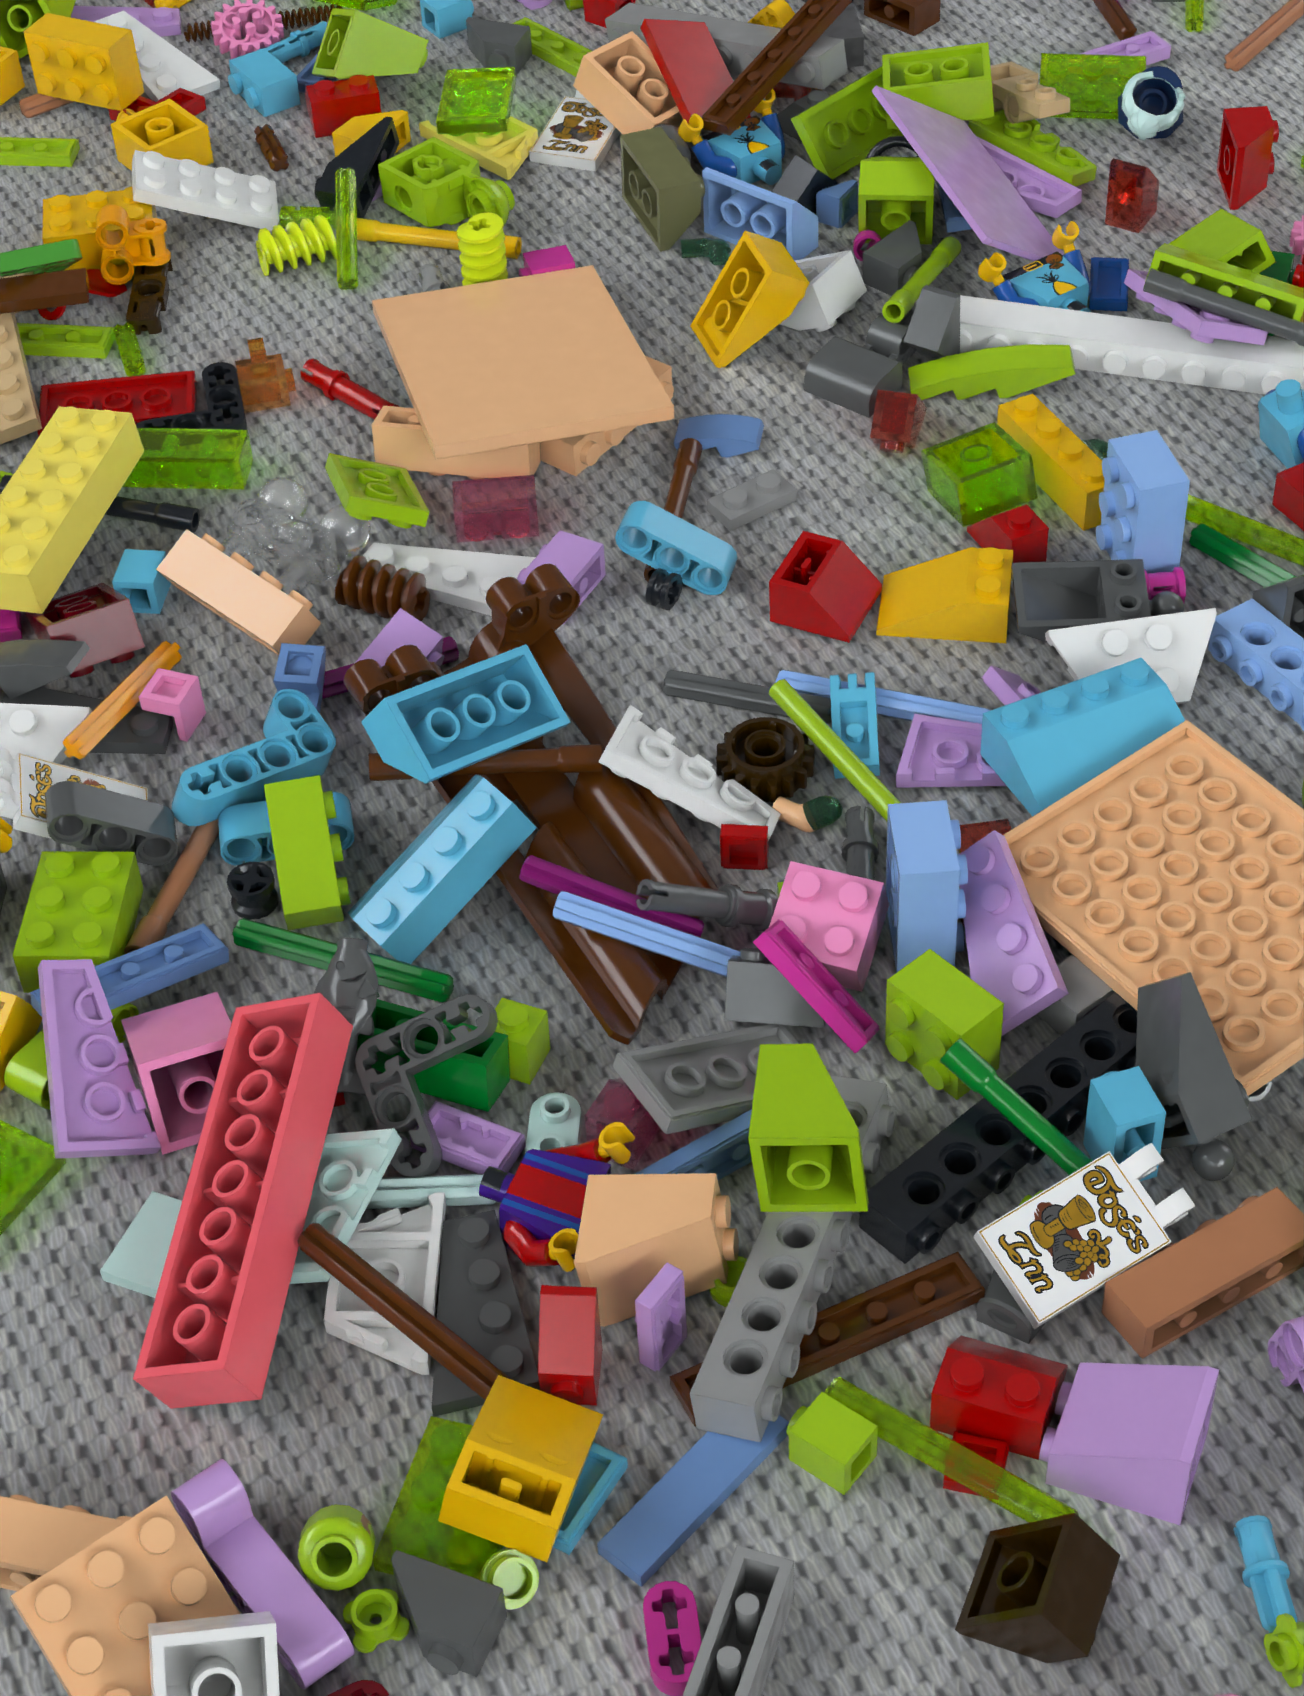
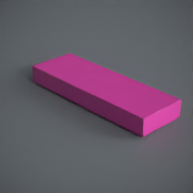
(817, 985)

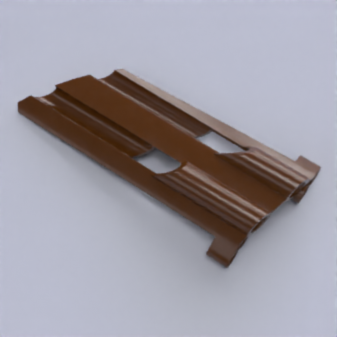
(596, 828)

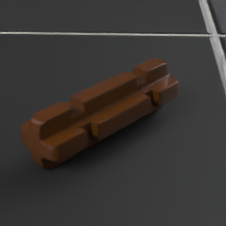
(271, 147)

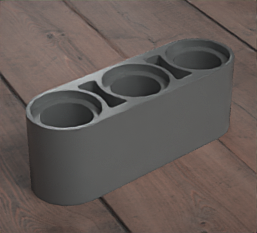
(110, 822)

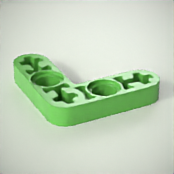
(40, 258)

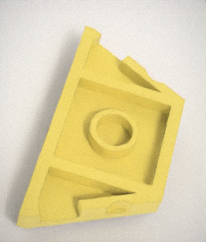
(497, 153)

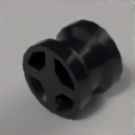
(252, 890)

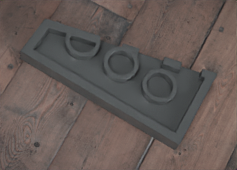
(135, 734)
(480, 1307)

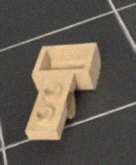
(1022, 97)

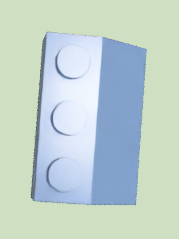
(738, 206)

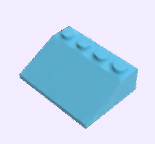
(1076, 731)

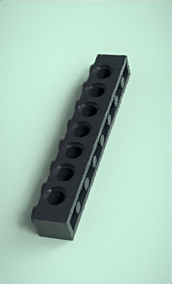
(984, 1149)

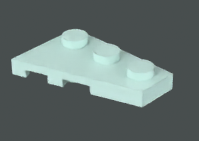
(343, 1188)

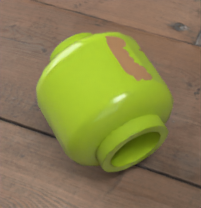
(336, 1547)

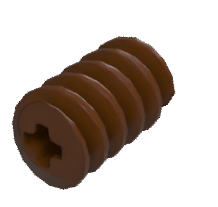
(382, 589)

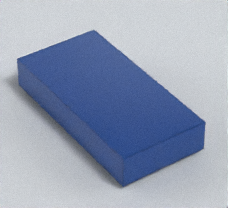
(1108, 285)

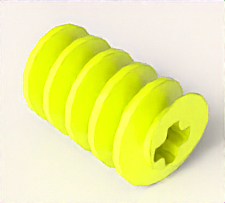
(295, 243)
(482, 249)

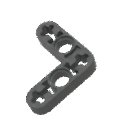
(400, 1075)

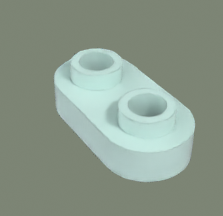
(557, 1129)

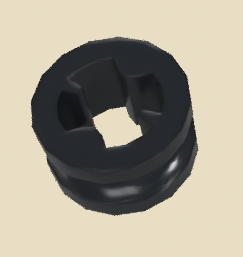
(663, 589)

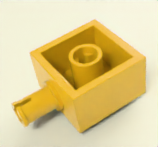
(162, 129)

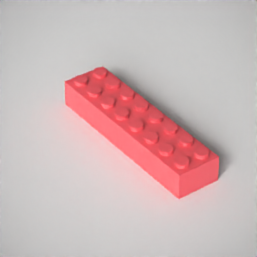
(245, 1205)

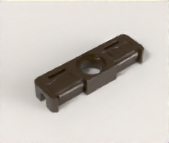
(143, 310)

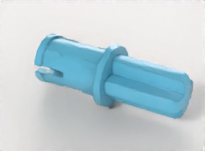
(1264, 1570)

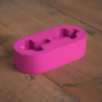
(660, 1638)

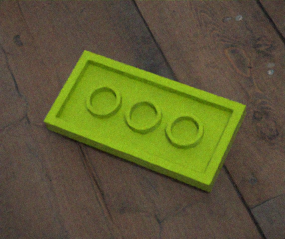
(844, 126)

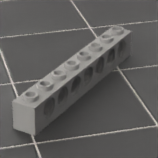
(779, 1292)

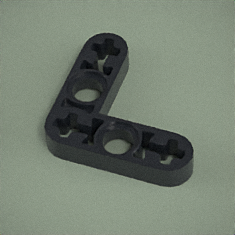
(216, 413)

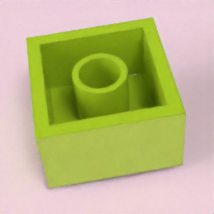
(931, 1009)

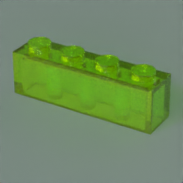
(192, 459)

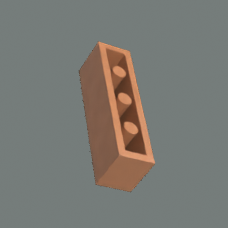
(1206, 1272)

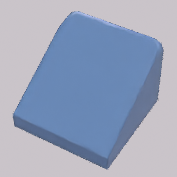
(837, 203)

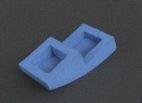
(726, 432)
(301, 669)

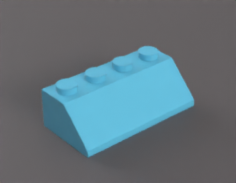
(465, 716)
(442, 870)

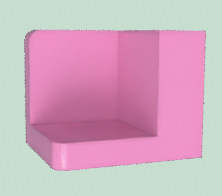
(175, 696)

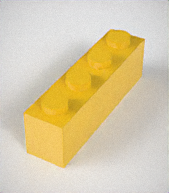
(1061, 461)

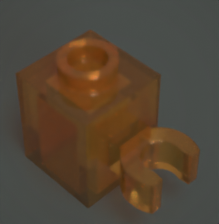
(263, 379)

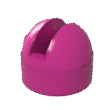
(860, 240)

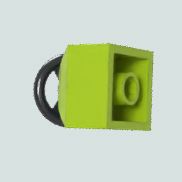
(895, 192)

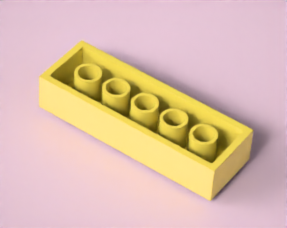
(60, 500)

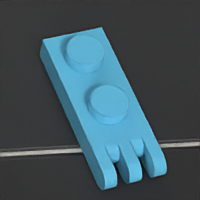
(856, 719)

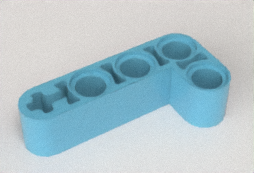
(294, 748)

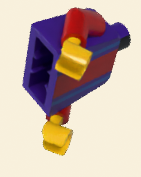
(547, 1194)

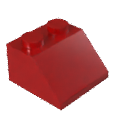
(336, 102)
(1246, 153)
(996, 1394)

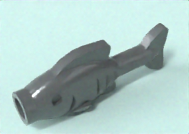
(353, 990)

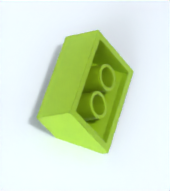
(943, 78)

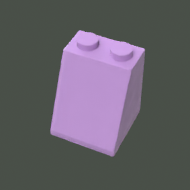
(1131, 1435)

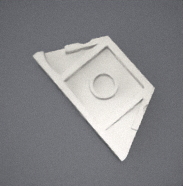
(1167, 643)
(38, 729)
(407, 1254)

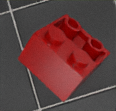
(822, 588)

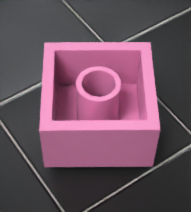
(834, 918)

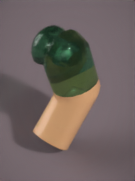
(809, 815)

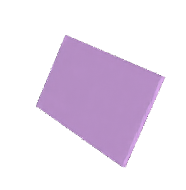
(969, 177)

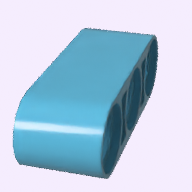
(676, 546)
(247, 831)

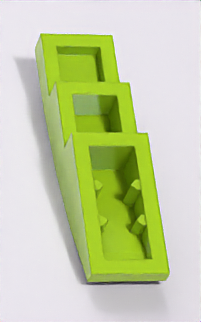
(1006, 369)

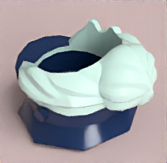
(1152, 104)

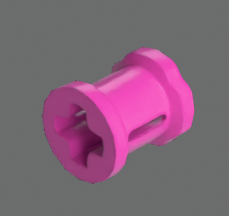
(1174, 580)

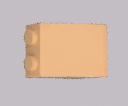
(642, 1223)

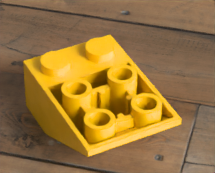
(519, 1468)

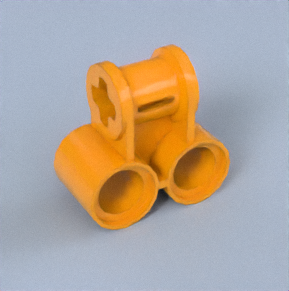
(129, 243)

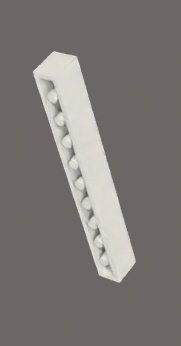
(1132, 346)

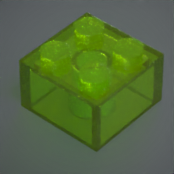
(979, 474)

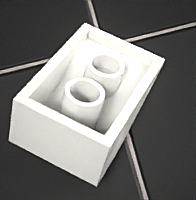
(831, 291)
(215, 1656)

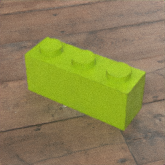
(306, 852)

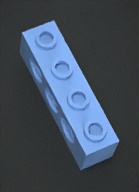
(1262, 654)

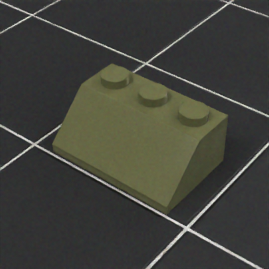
(659, 185)

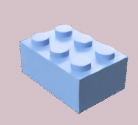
(1143, 502)
(924, 881)

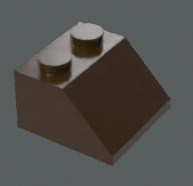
(1040, 1589)

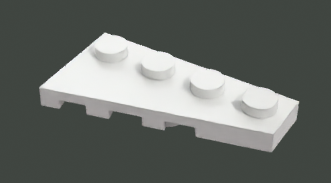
(161, 64)
(452, 575)
(687, 781)

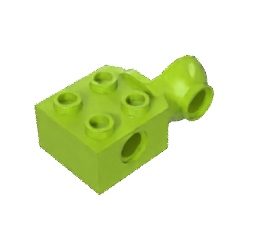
(441, 185)

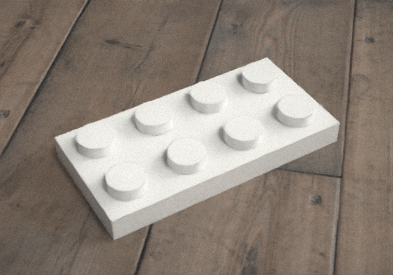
(204, 190)

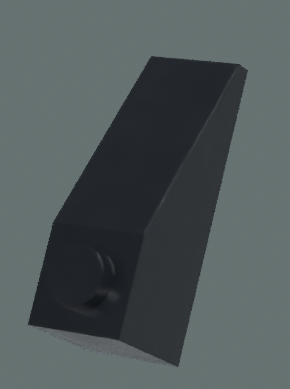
(363, 157)

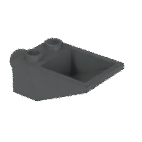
(1084, 594)
(1189, 1073)

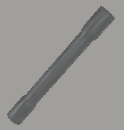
(1180, 290)

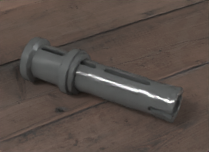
(726, 905)

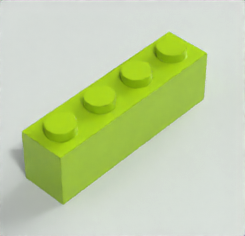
(1231, 281)

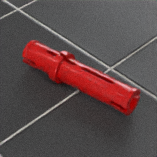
(338, 386)

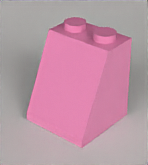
(177, 1064)

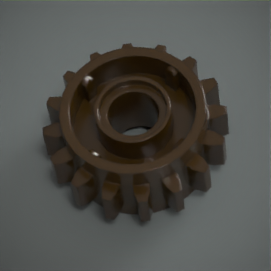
(766, 757)

